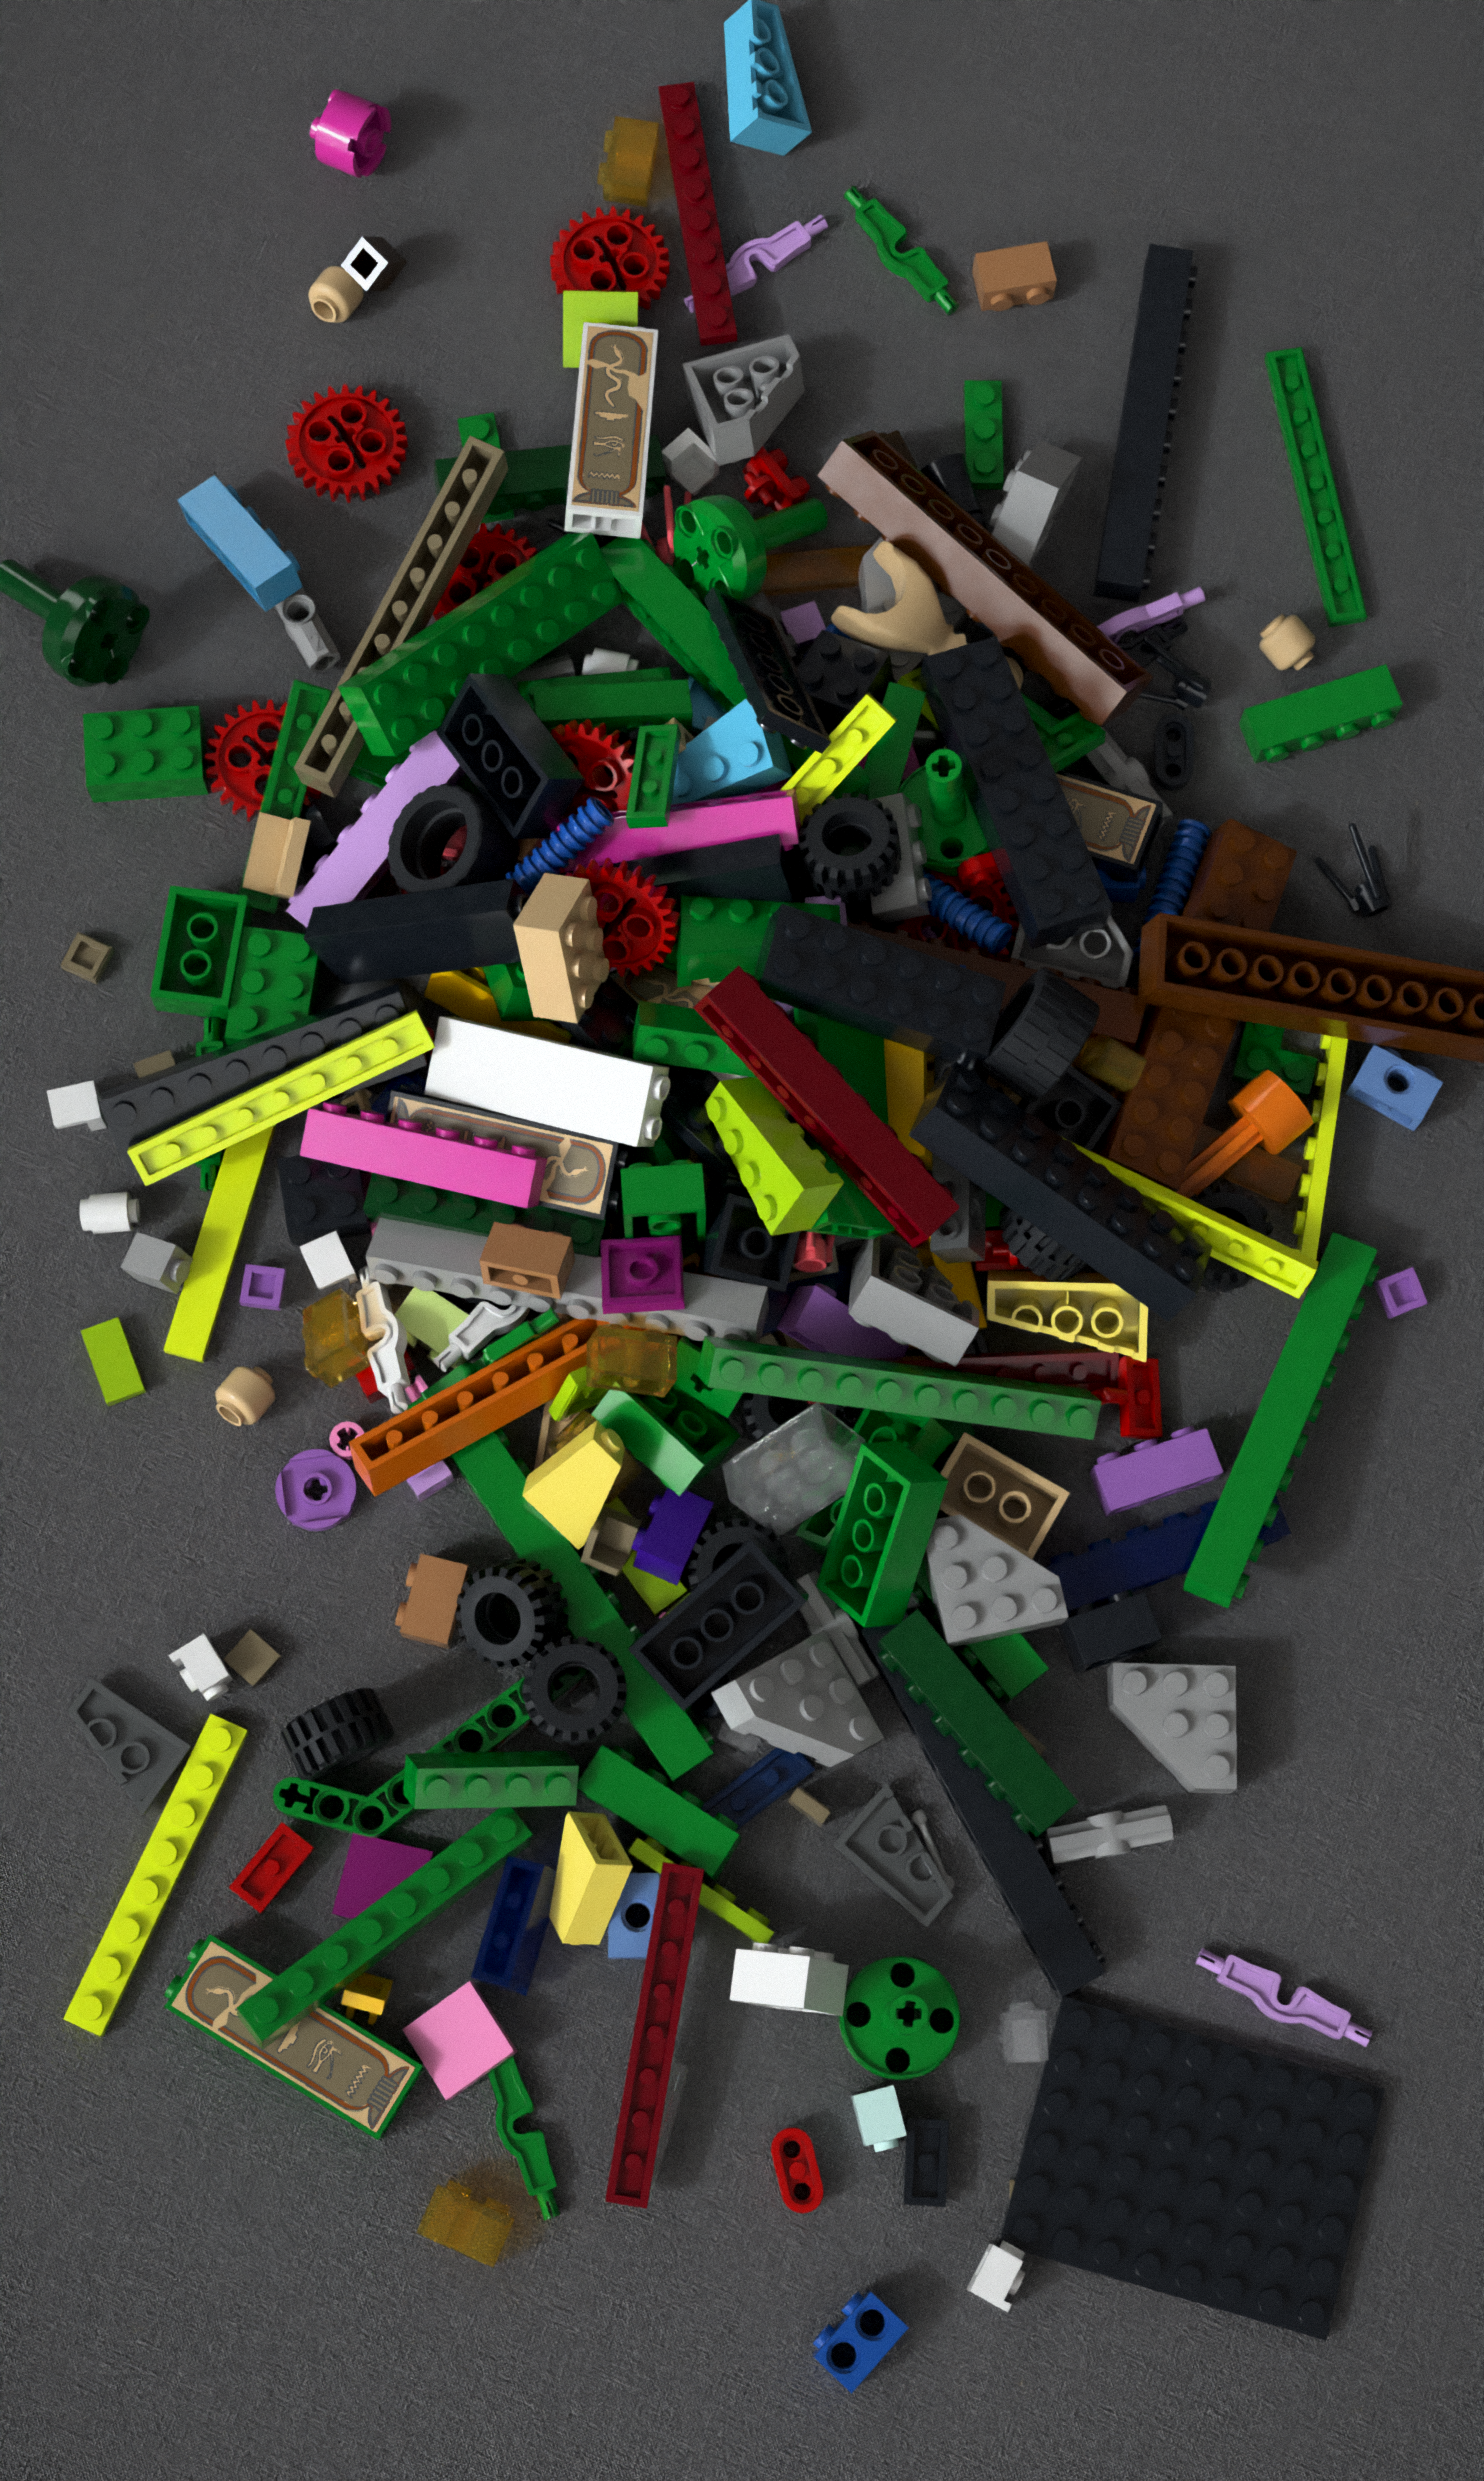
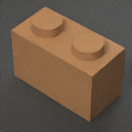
(1014, 276)
(527, 1260)
(432, 1600)

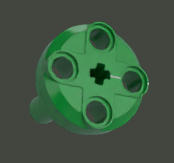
(727, 548)
(945, 812)
(885, 2029)

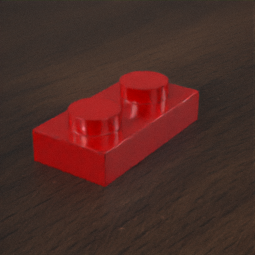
(271, 1868)

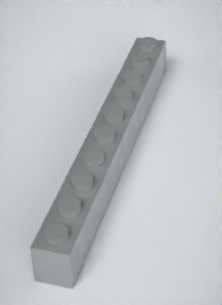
(450, 1264)

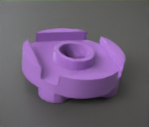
(298, 1476)

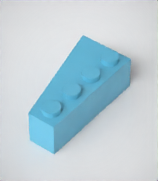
(762, 81)
(730, 759)

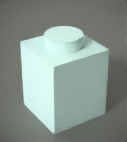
(879, 2118)

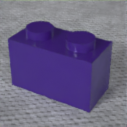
(674, 1530)

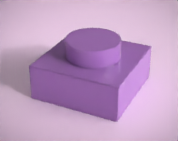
(263, 1287)
(1400, 1293)

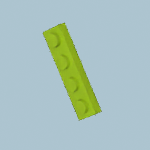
(716, 1900)

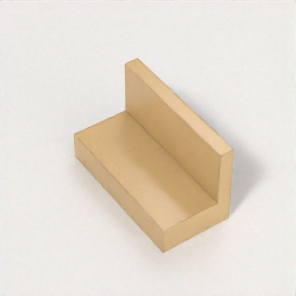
(276, 855)

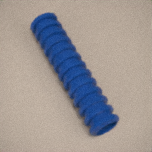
(563, 844)
(1178, 872)
(967, 917)

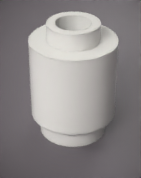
(607, 662)
(109, 1213)

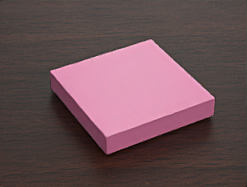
(459, 2040)

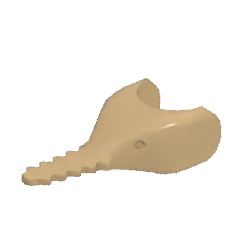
(913, 622)

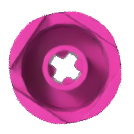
(351, 134)

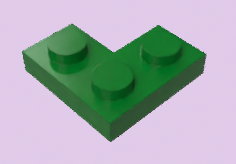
(1068, 739)
(1261, 1051)

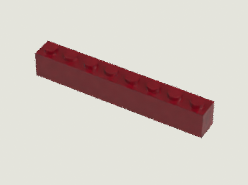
(827, 1106)

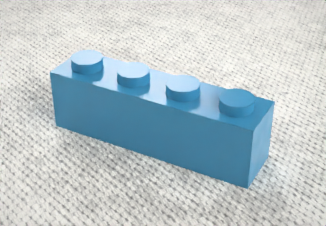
(241, 543)

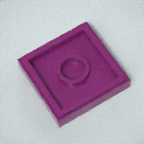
(642, 1274)
(373, 1870)

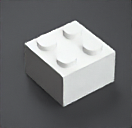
(789, 1979)

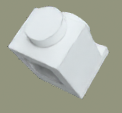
(203, 1668)
(998, 2274)

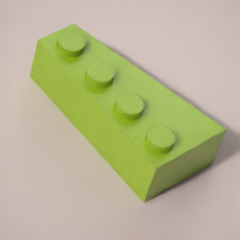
(771, 1156)

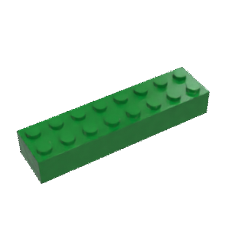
(490, 633)

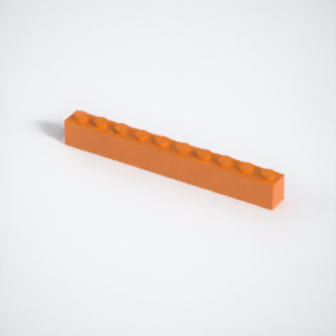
(476, 1404)

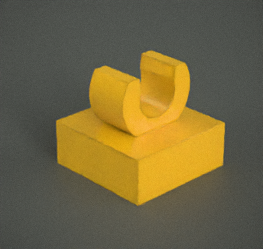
(367, 1994)

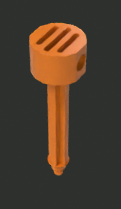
(1265, 1115)

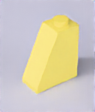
(576, 1482)
(587, 1878)

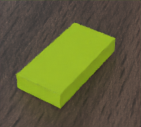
(113, 1361)

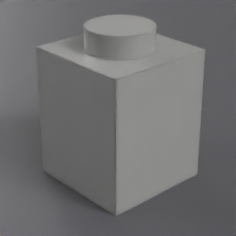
(157, 1263)

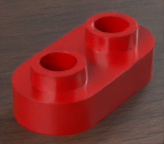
(978, 871)
(797, 2170)

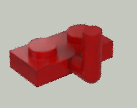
(1137, 1398)

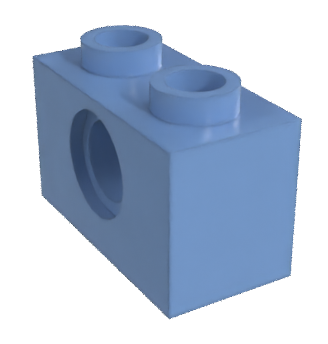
(1403, 1107)
(623, 1939)

